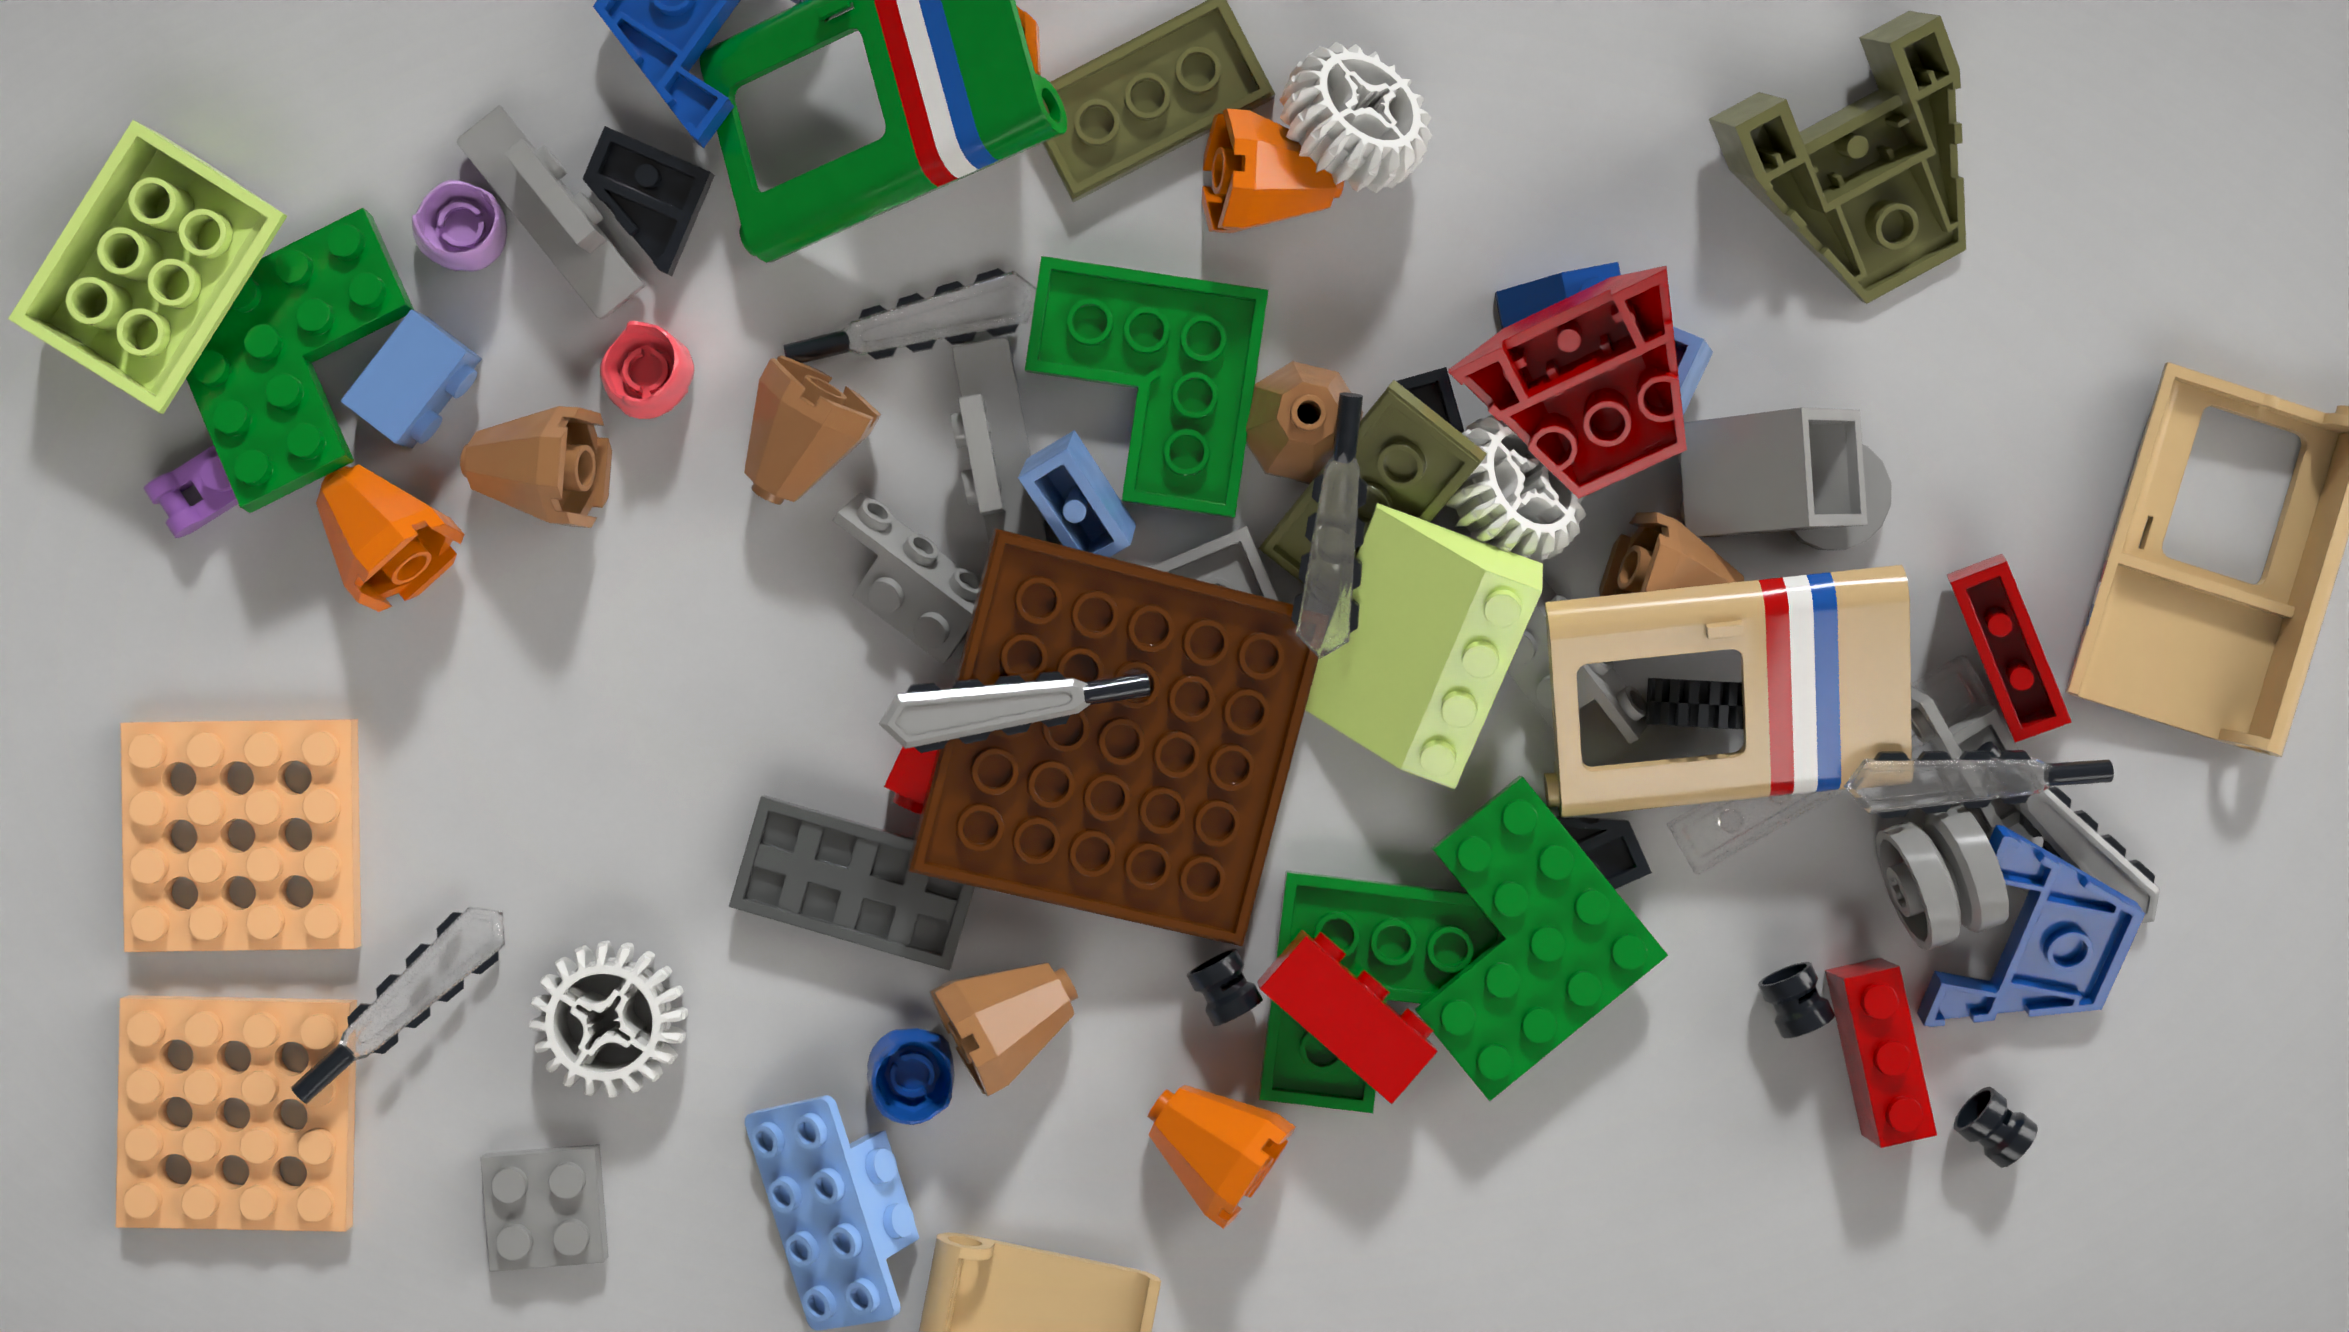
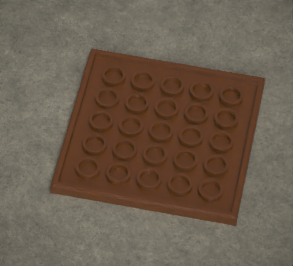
(1136, 802)

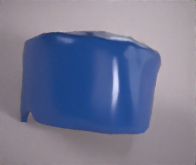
(911, 1075)

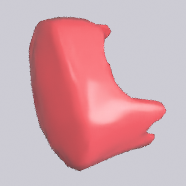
(646, 371)

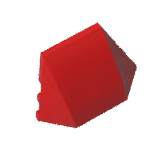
(1588, 381)

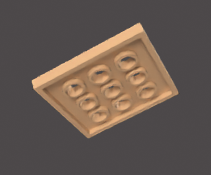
(215, 922)
(148, 1137)

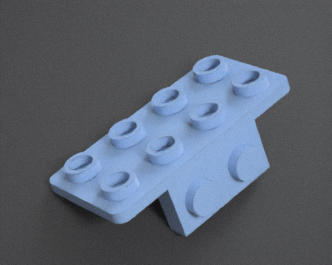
(834, 1210)

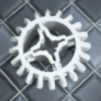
(1355, 117)
(1514, 497)
(585, 1006)

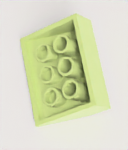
(148, 266)
(1428, 644)

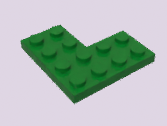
(1184, 349)
(258, 369)
(1398, 934)
(1563, 945)

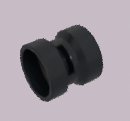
(1224, 987)
(1796, 1000)
(1995, 1127)

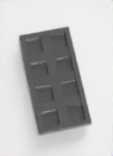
(848, 884)

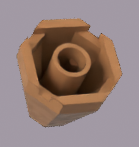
(801, 429)
(1275, 432)
(543, 464)
(1662, 557)
(1004, 1019)

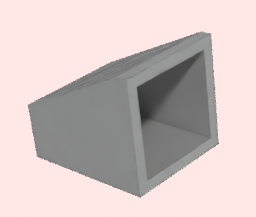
(1773, 472)

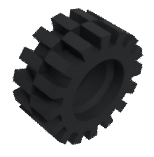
(1694, 703)

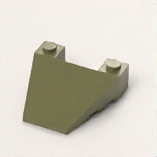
(1874, 181)

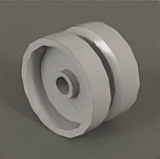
(1942, 877)

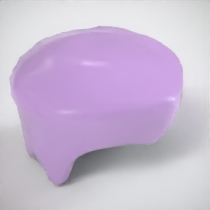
(460, 226)

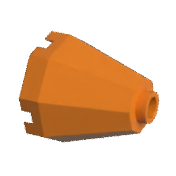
(1259, 175)
(383, 536)
(1217, 1147)

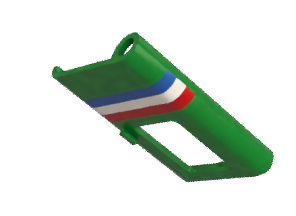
(951, 98)

